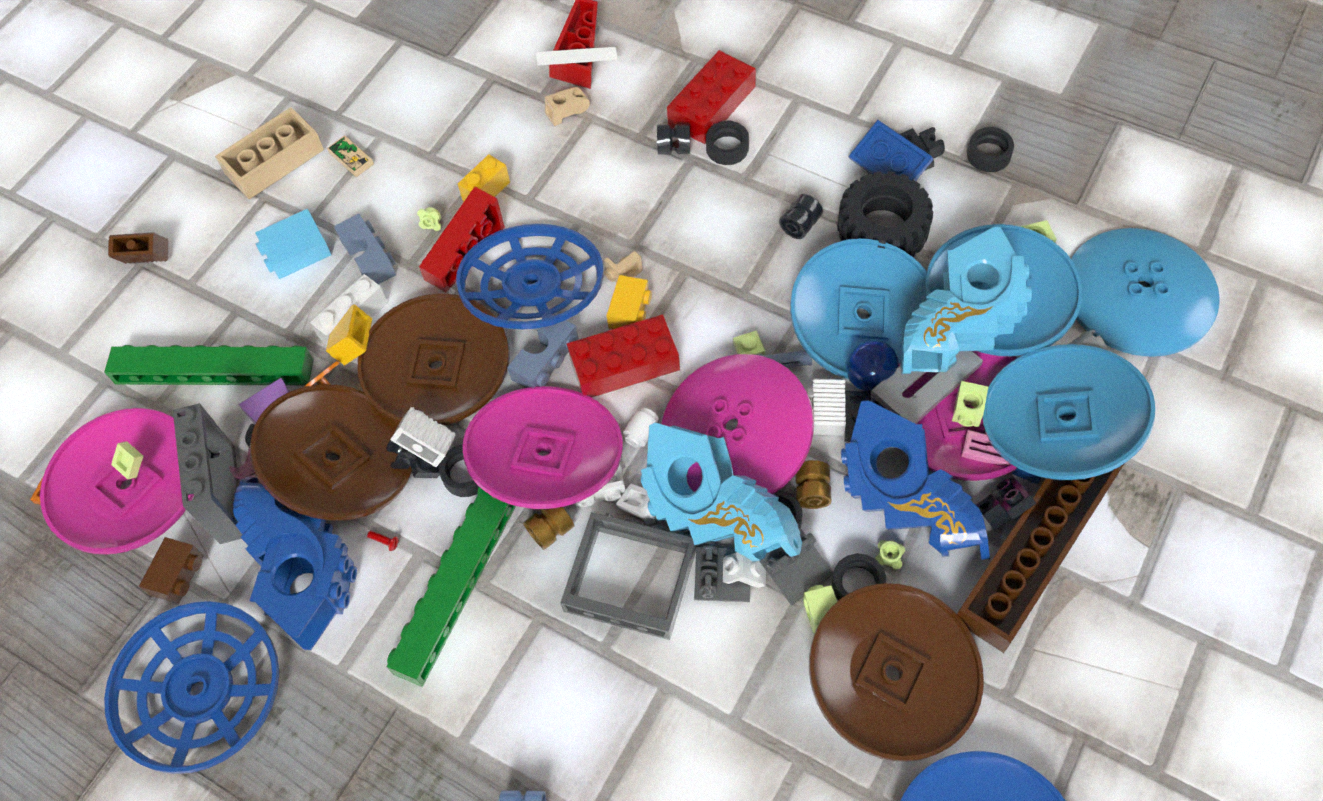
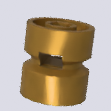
(813, 484)
(548, 525)

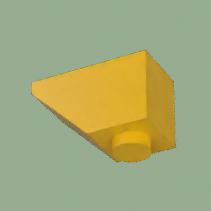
(349, 336)

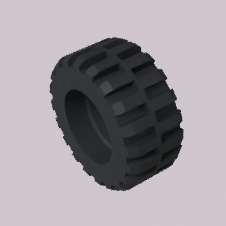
(890, 194)

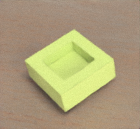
(748, 344)
(127, 460)

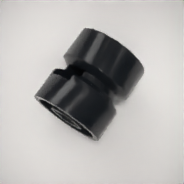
(665, 141)
(801, 216)

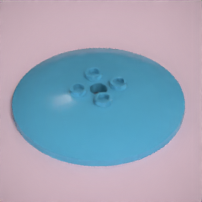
(851, 278)
(1053, 284)
(1142, 319)
(1094, 385)

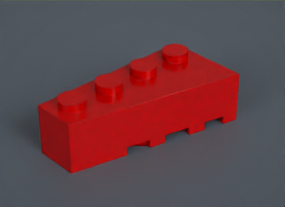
(577, 33)
(473, 222)

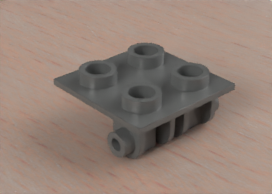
(797, 573)
(709, 577)

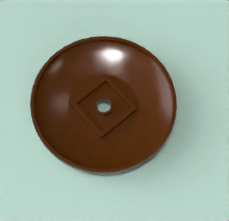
(426, 330)
(318, 421)
(936, 665)

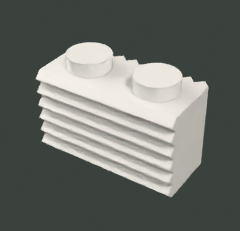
(828, 406)
(423, 436)

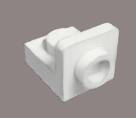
(636, 503)

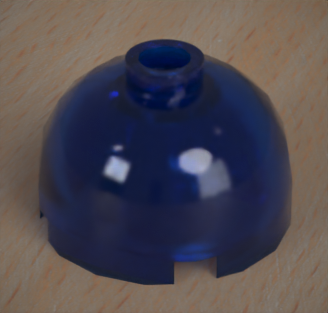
(871, 364)

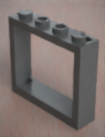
(204, 475)
(618, 616)

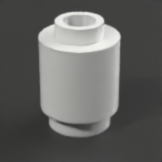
(637, 430)

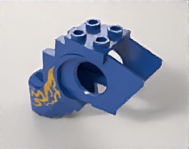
(915, 496)

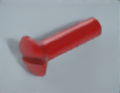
(391, 543)

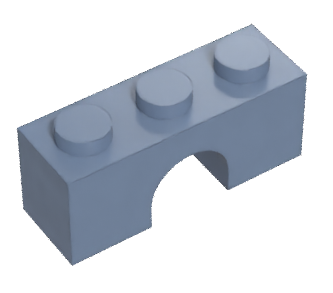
(358, 236)
(535, 369)

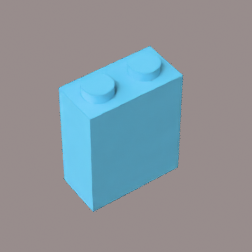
(292, 244)

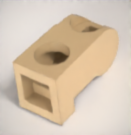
(565, 103)

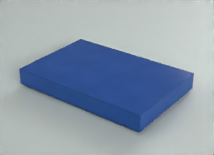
(889, 151)

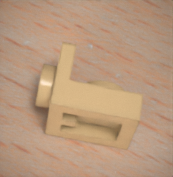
(627, 266)

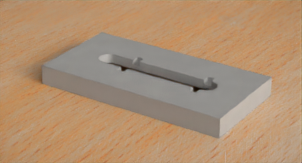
(890, 391)

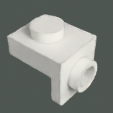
(739, 568)

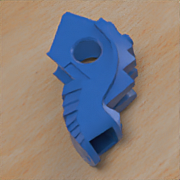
(285, 548)

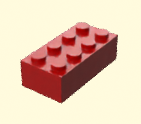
(712, 95)
(624, 356)

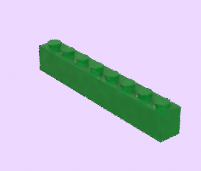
(208, 365)
(449, 589)

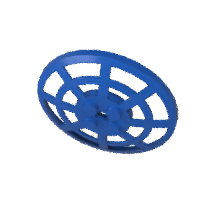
(543, 273)
(177, 686)

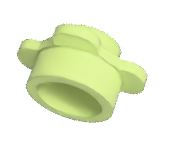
(429, 218)
(890, 547)

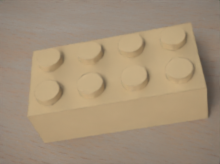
(269, 152)

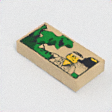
(350, 156)

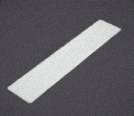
(576, 56)

